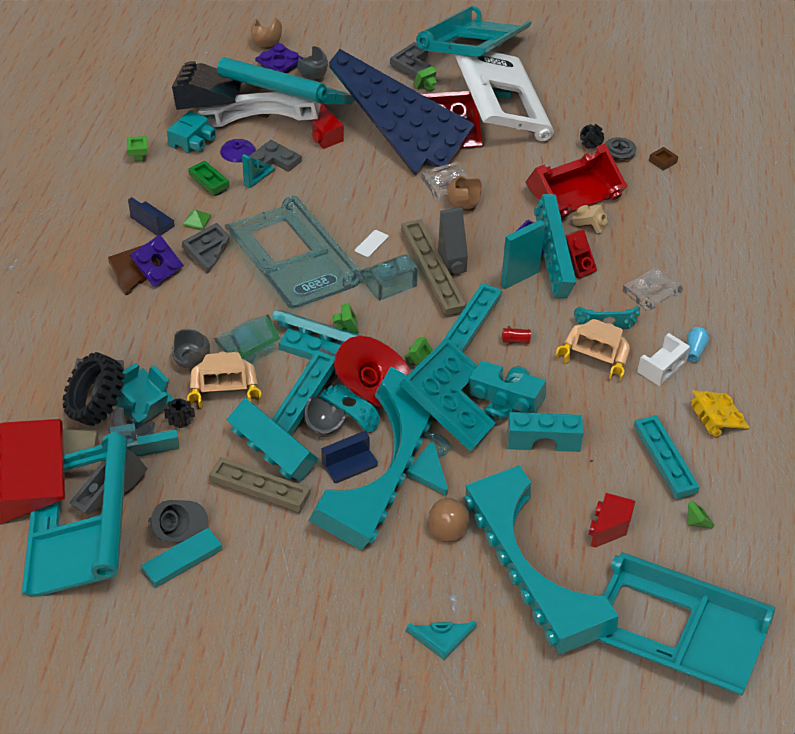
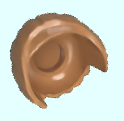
(266, 36)
(464, 192)
(448, 519)

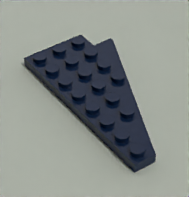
(408, 120)

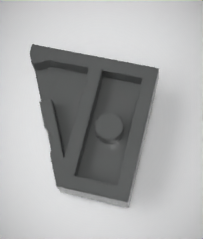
(207, 246)

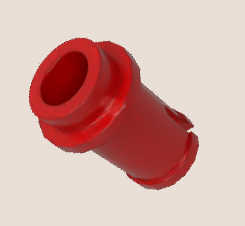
(516, 335)

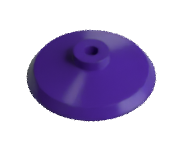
(235, 148)

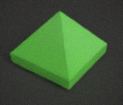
(197, 219)
(698, 516)

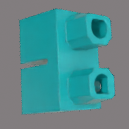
(190, 132)

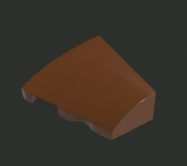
(126, 270)

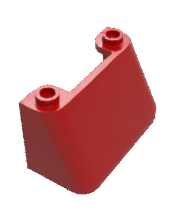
(580, 181)

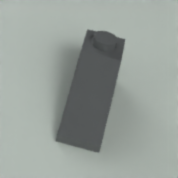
(452, 240)
(91, 494)

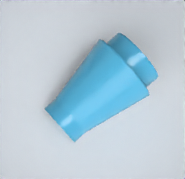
(697, 340)

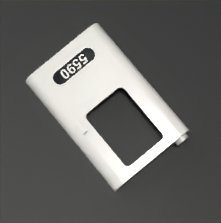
(509, 74)

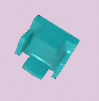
(143, 394)

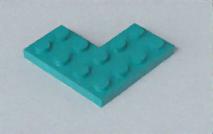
(438, 387)

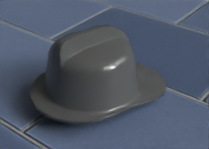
(178, 520)

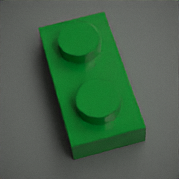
(208, 177)

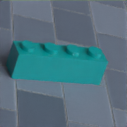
(272, 440)

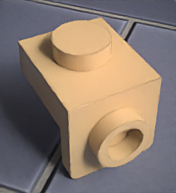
(590, 215)

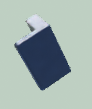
(150, 217)
(348, 457)

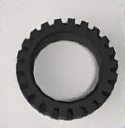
(106, 394)

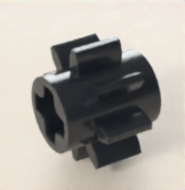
(592, 136)
(179, 413)

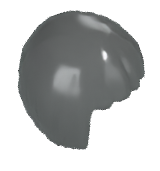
(313, 66)
(189, 348)

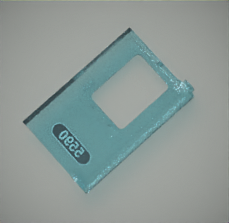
(306, 276)

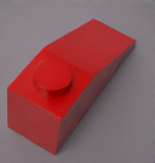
(327, 129)

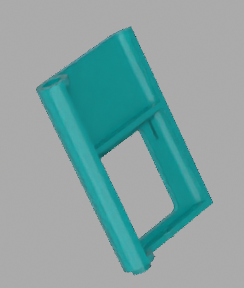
(461, 25)
(281, 82)
(83, 549)
(719, 637)

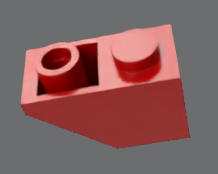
(580, 253)
(613, 519)

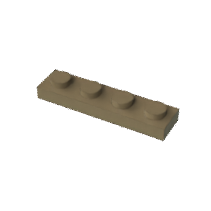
(259, 484)

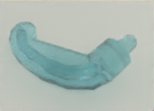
(439, 440)

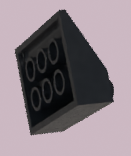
(202, 86)

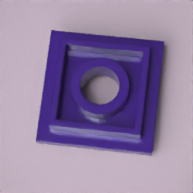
(279, 58)
(159, 249)

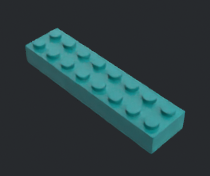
(555, 247)

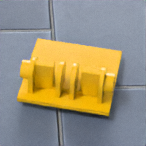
(717, 411)

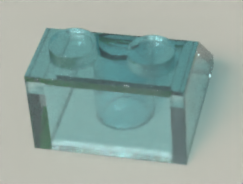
(391, 276)
(249, 337)

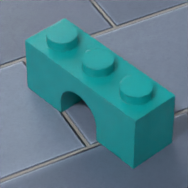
(523, 395)
(528, 427)

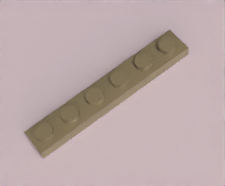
(433, 267)

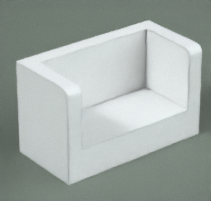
(665, 361)

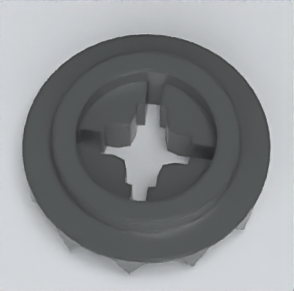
(627, 148)

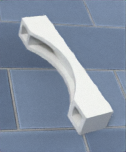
(260, 104)

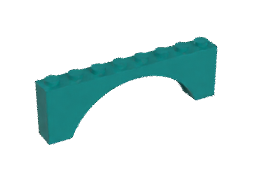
(356, 512)
(565, 615)

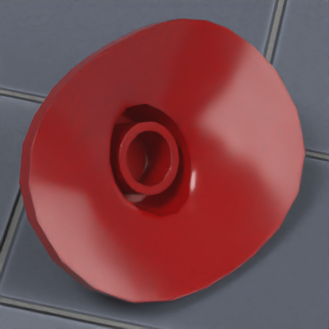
(364, 363)

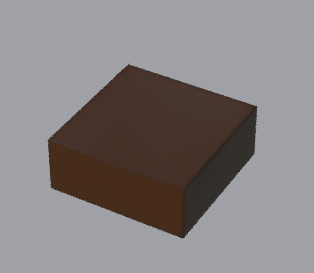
(663, 158)

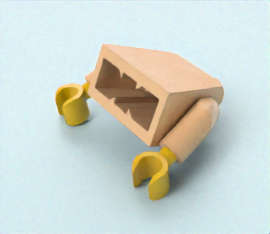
(599, 341)
(221, 373)

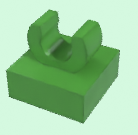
(426, 79)
(137, 147)
(346, 319)
(418, 351)

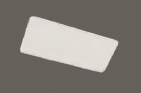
(371, 243)

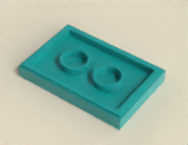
(522, 254)

